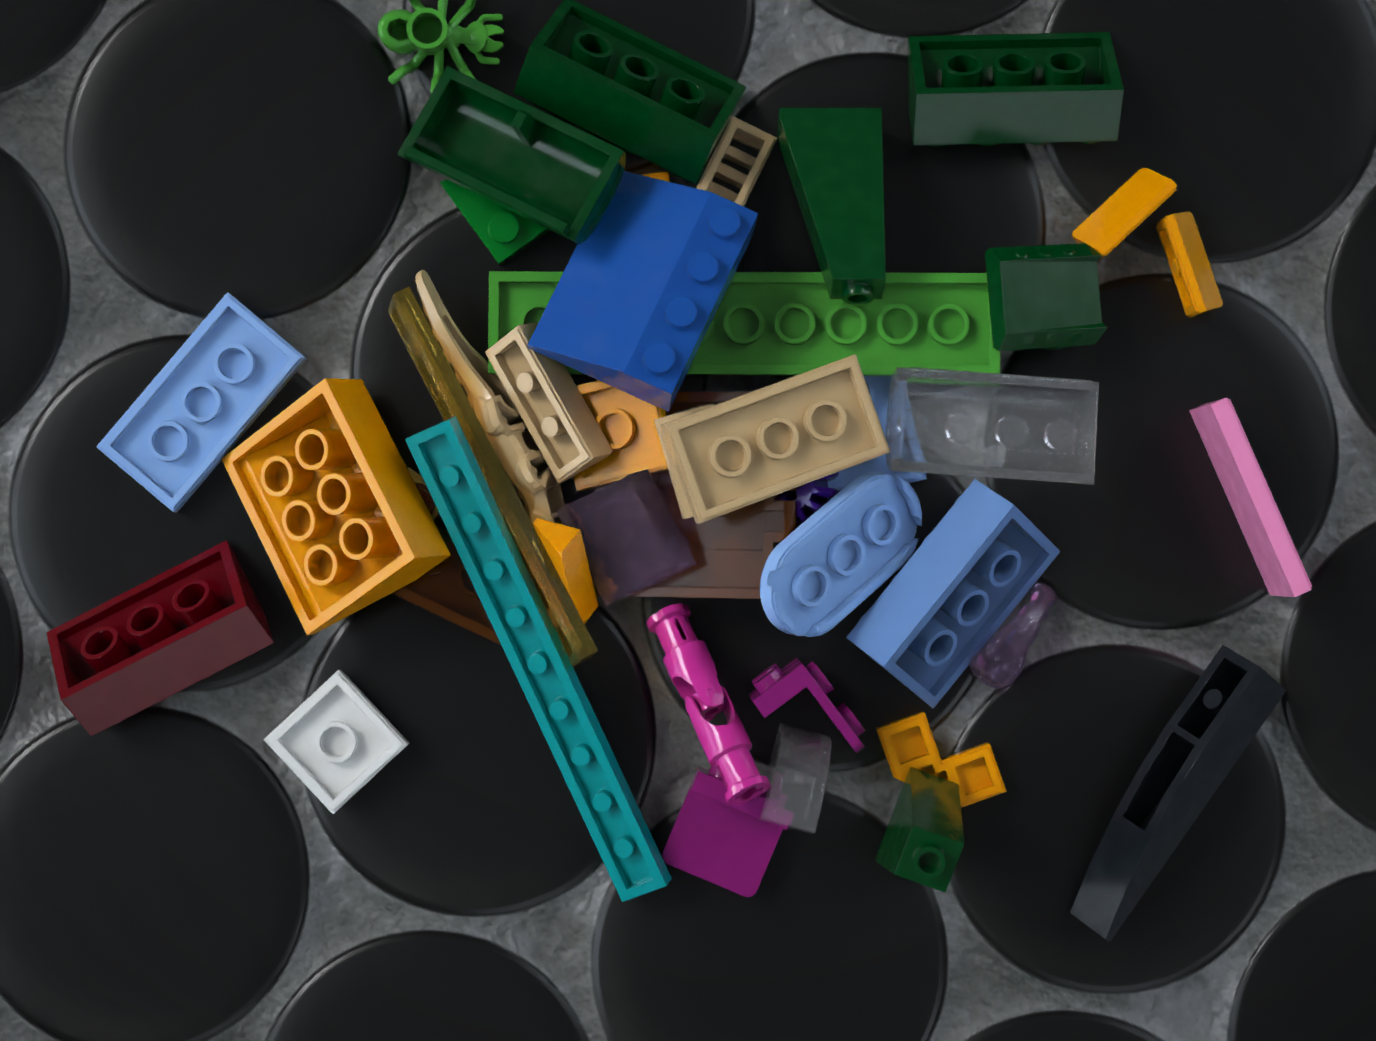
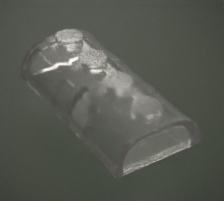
(992, 425)

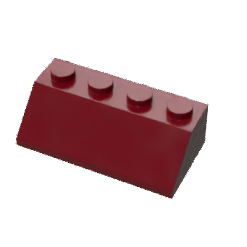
(157, 639)

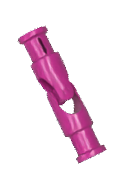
(697, 683)

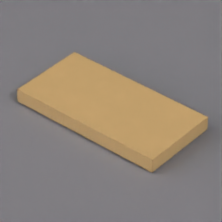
(775, 438)

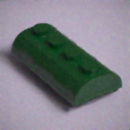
(515, 155)

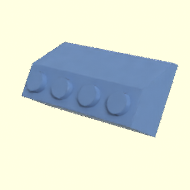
(954, 592)

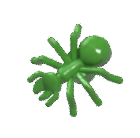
(431, 34)

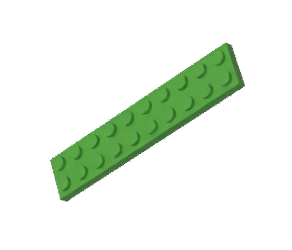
(792, 326)

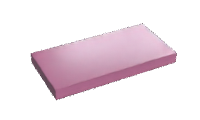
(1251, 498)

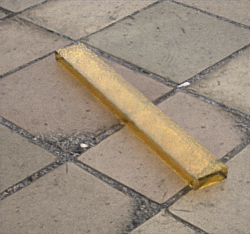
(453, 402)

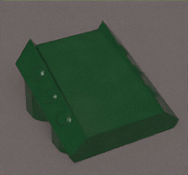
(1044, 296)

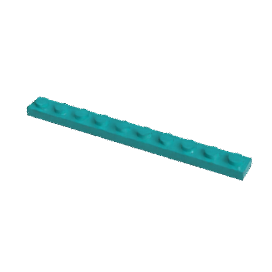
(538, 659)

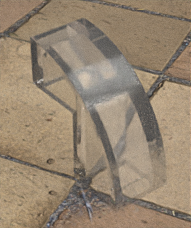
(798, 778)

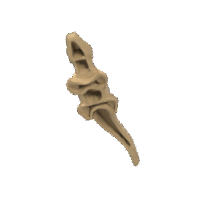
(495, 412)

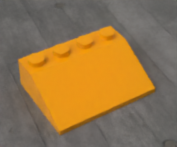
(334, 504)

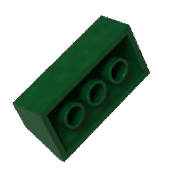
(628, 89)
(1013, 89)

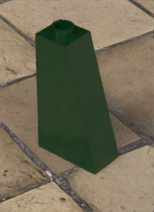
(839, 185)
(924, 831)

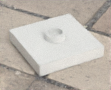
(336, 741)

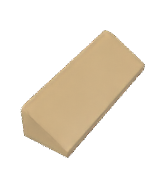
(548, 405)

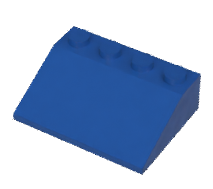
(645, 287)

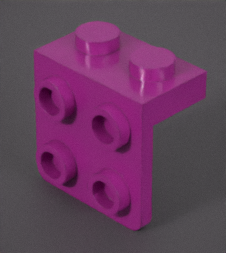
(778, 685)
(721, 839)

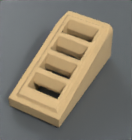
(750, 137)

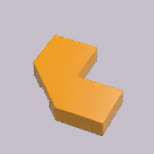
(912, 744)

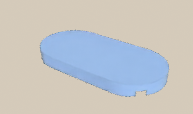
(840, 554)

